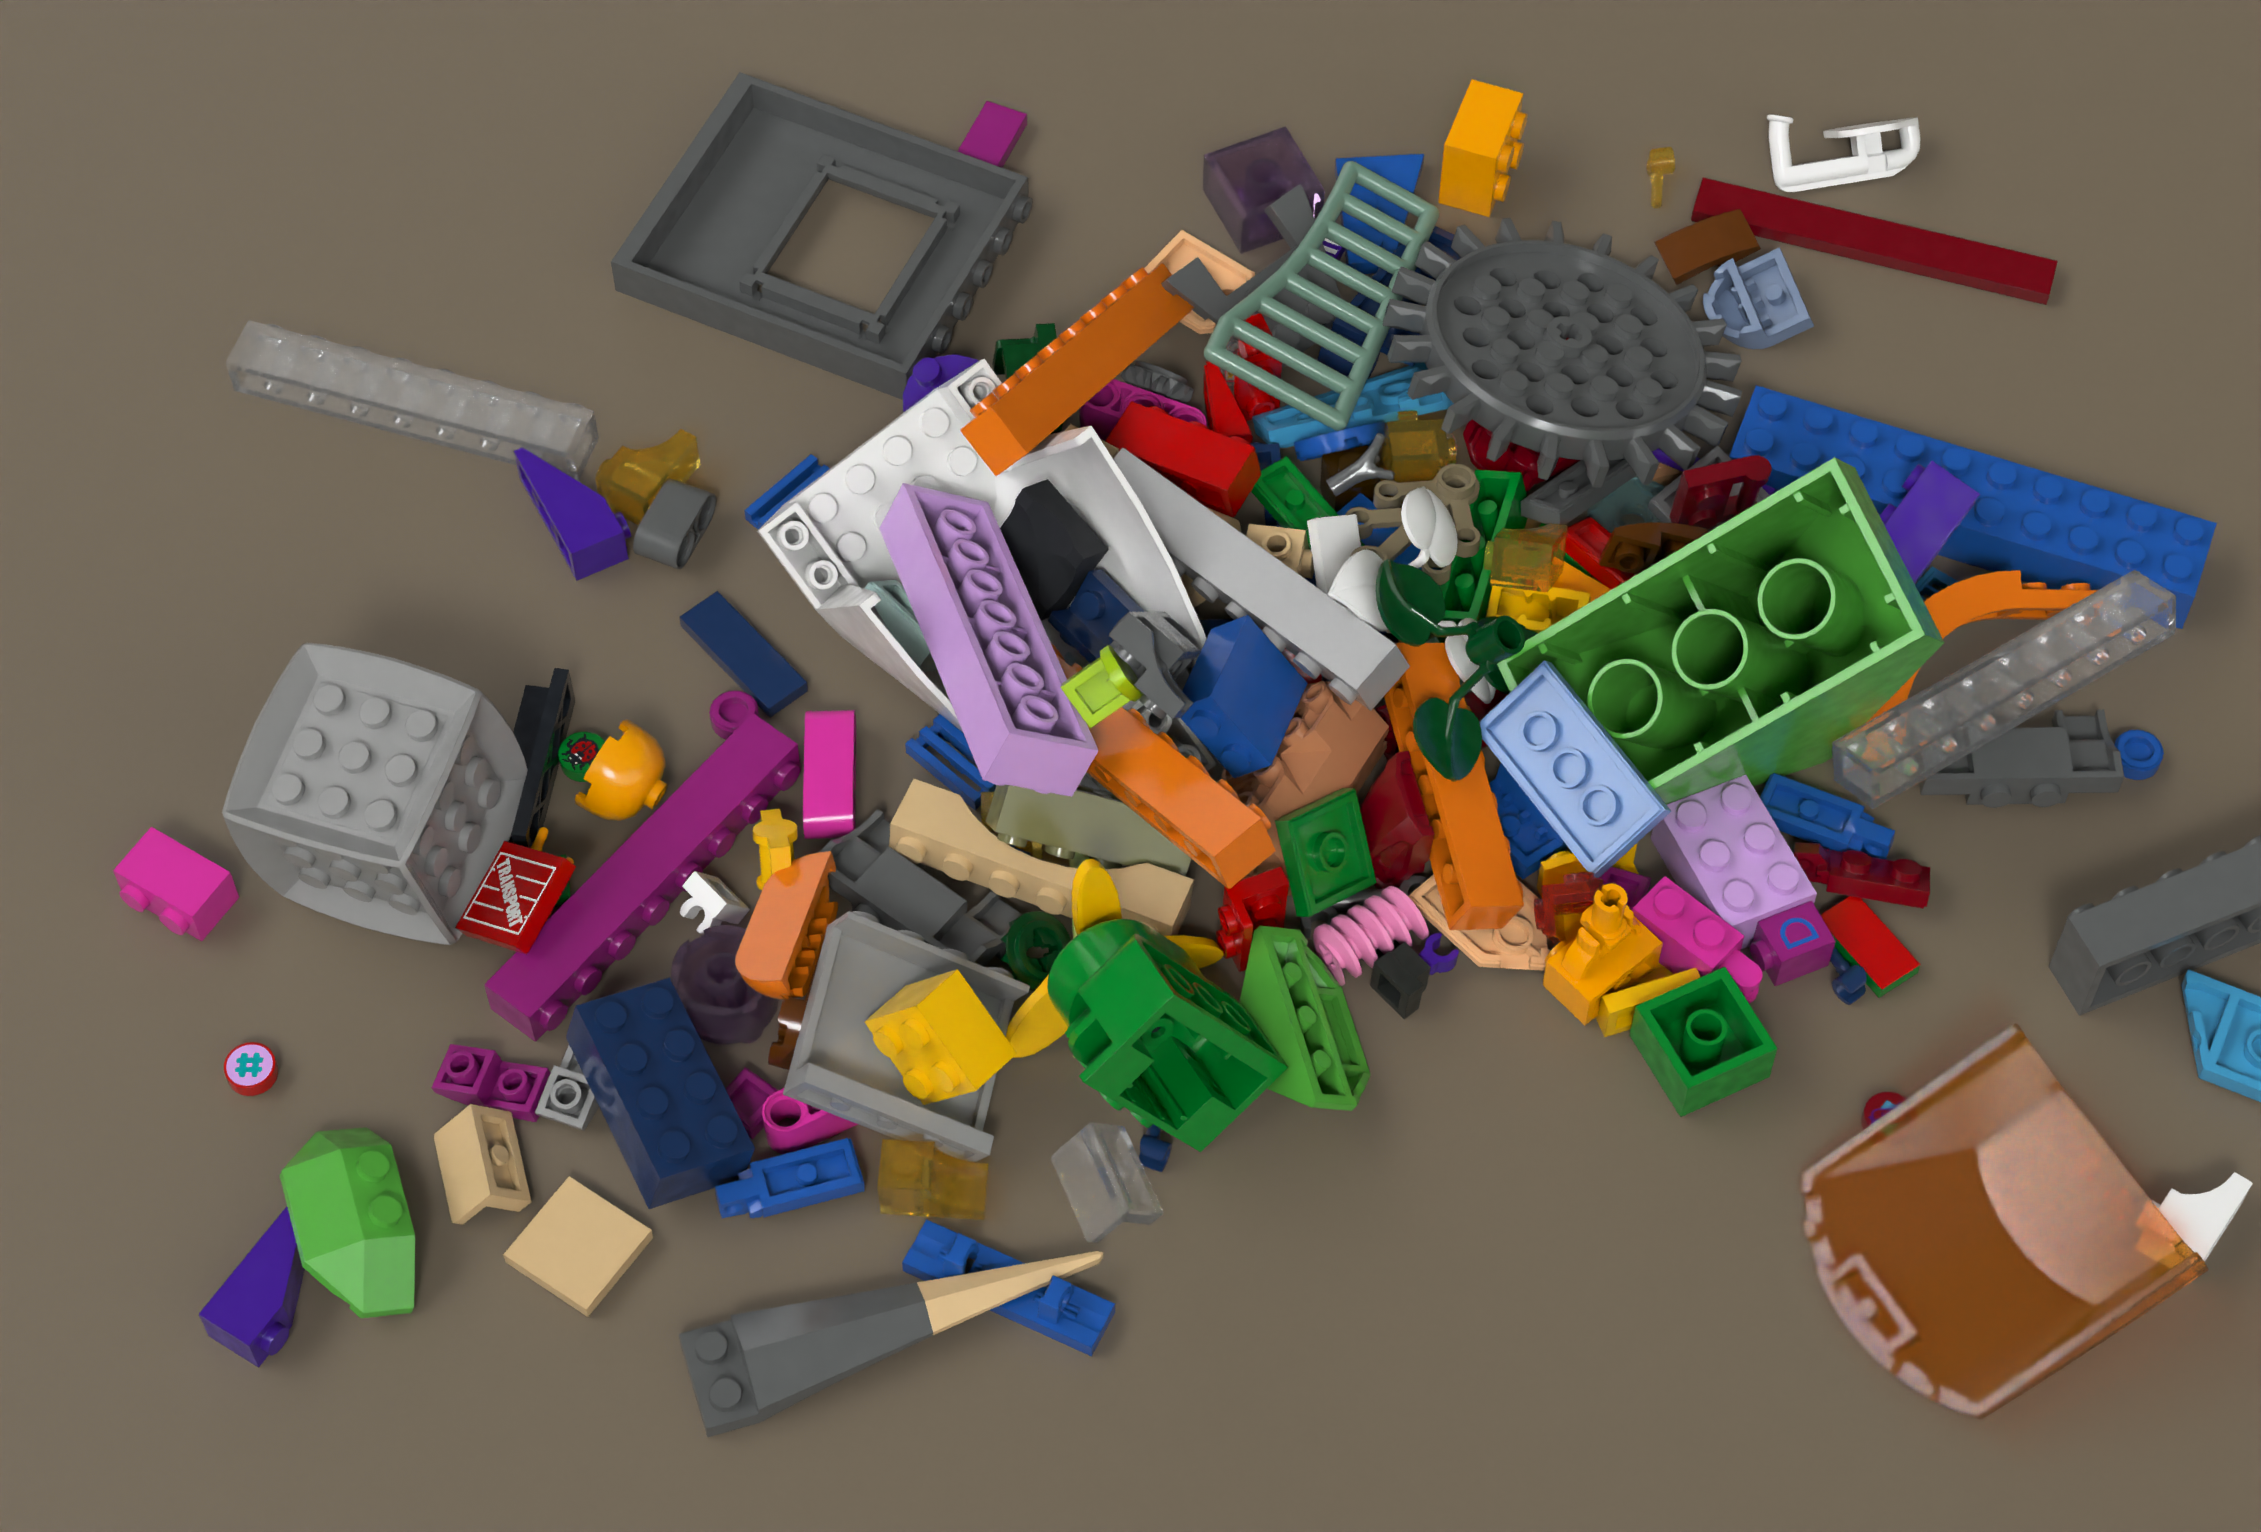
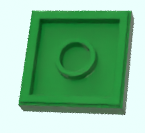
(1325, 852)

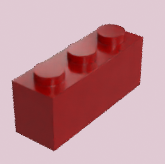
(1199, 461)

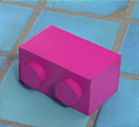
(175, 885)

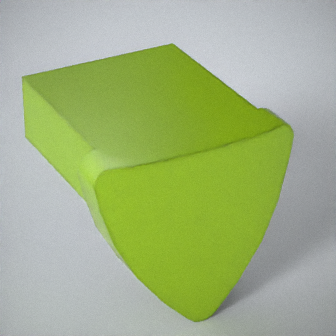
(1102, 687)

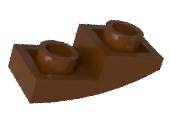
(1707, 245)
(1639, 545)

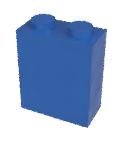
(1242, 696)

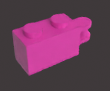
(1695, 937)

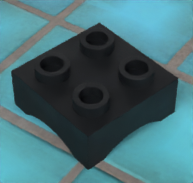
(1050, 546)

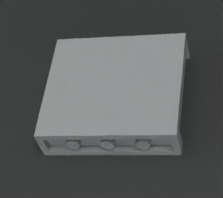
(835, 1051)

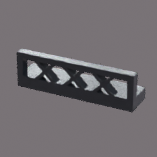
(539, 732)

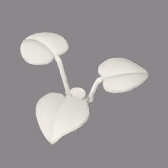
(1432, 531)

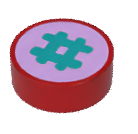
(251, 1069)

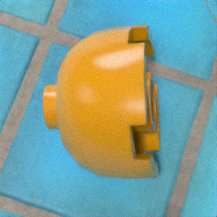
(625, 775)

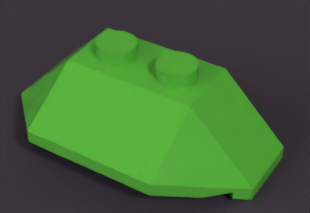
(1304, 1020)
(353, 1220)

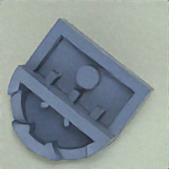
(1757, 301)

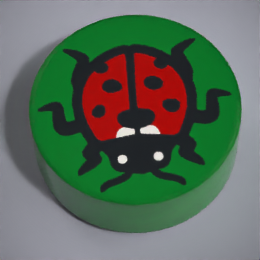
(578, 753)

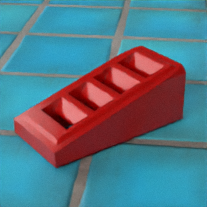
(1221, 407)

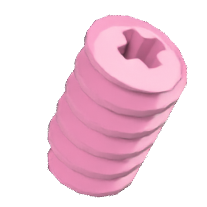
(1367, 930)

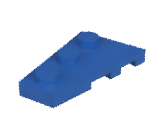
(1399, 169)

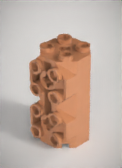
(1321, 752)

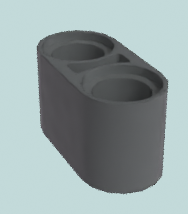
(674, 523)

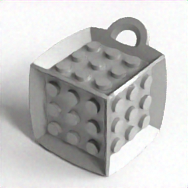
(375, 791)

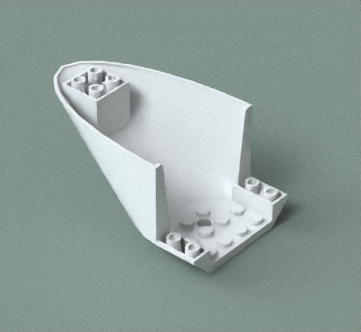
(835, 547)

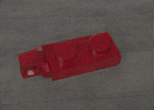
(1864, 876)

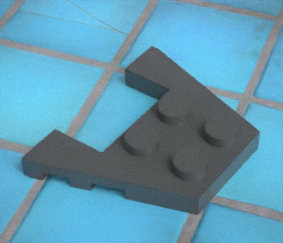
(1293, 219)

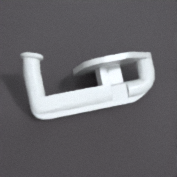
(1866, 161)

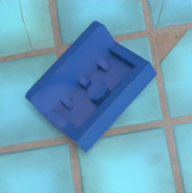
(1523, 824)

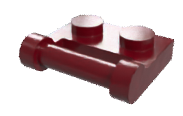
(1705, 491)

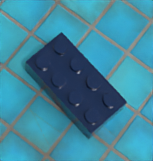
(659, 1092)

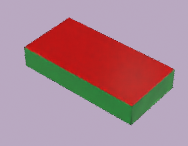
(1870, 944)

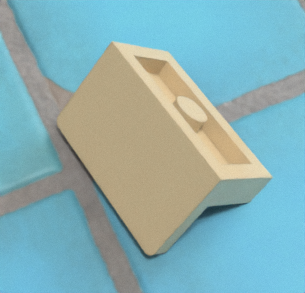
(481, 1163)

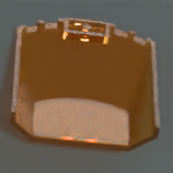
(1987, 1233)

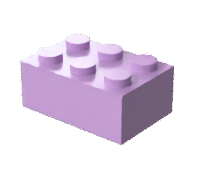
(1731, 856)

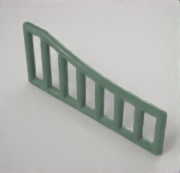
(1287, 277)

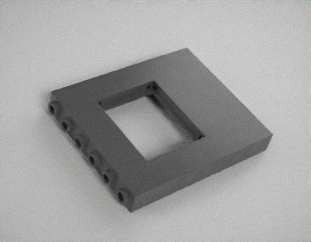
(750, 186)

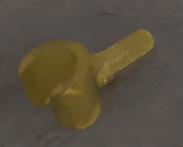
(1660, 162)

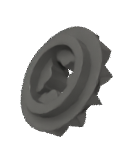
(1158, 381)

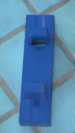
(1054, 1310)

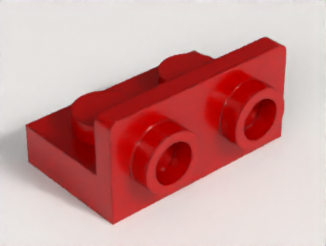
(1248, 397)
(1246, 907)

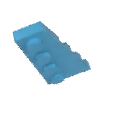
(1378, 402)

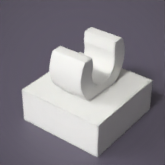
(714, 898)

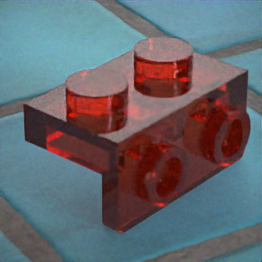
(1564, 899)

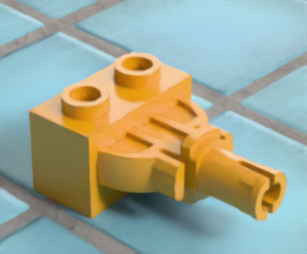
(1605, 957)

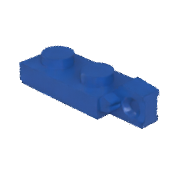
(1824, 818)
(793, 1181)

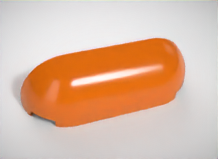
(788, 928)

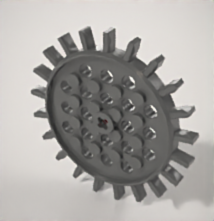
(1562, 351)

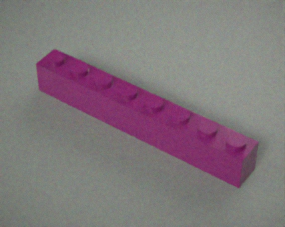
(644, 877)

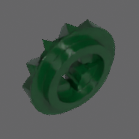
(1035, 930)

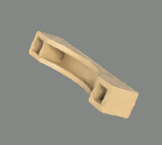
(944, 834)

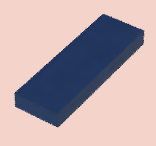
(743, 654)

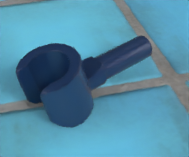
(1850, 983)
(1154, 1151)

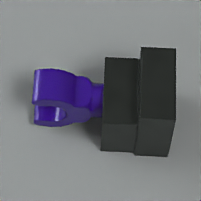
(1404, 974)

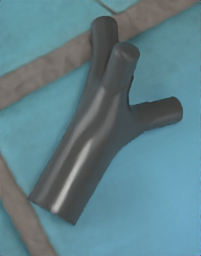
(1361, 470)

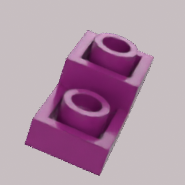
(485, 1080)

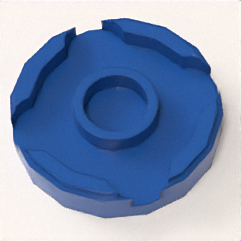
(1337, 441)

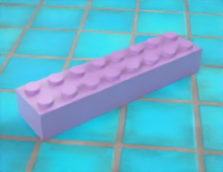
(987, 641)

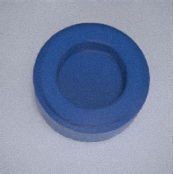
(2139, 753)

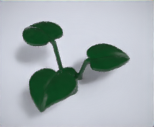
(1411, 609)

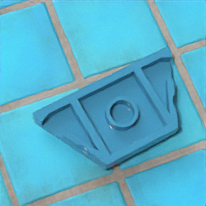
(2224, 1033)

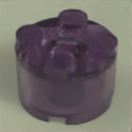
(714, 992)

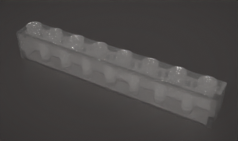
(410, 398)
(2003, 688)

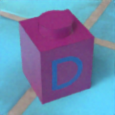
(1792, 943)

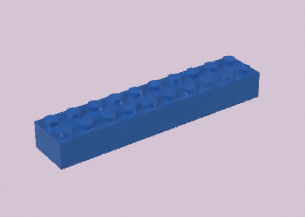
(2021, 522)

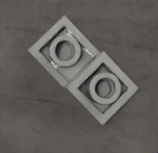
(568, 1095)

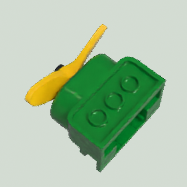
(1147, 1020)

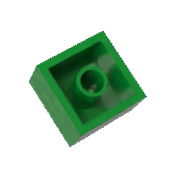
(1703, 1041)

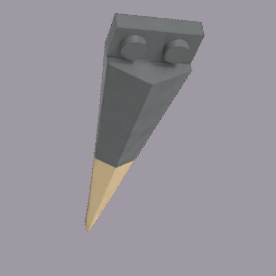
(789, 1352)

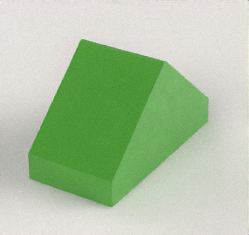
(1748, 640)

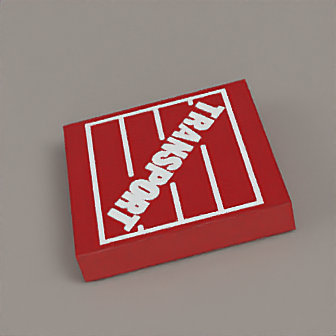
(515, 897)

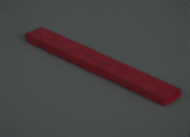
(1881, 241)

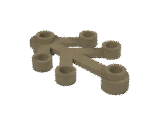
(1456, 489)

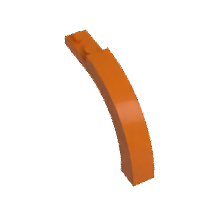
(1991, 598)

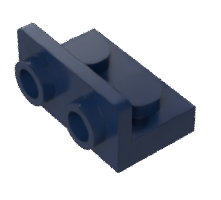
(1093, 614)

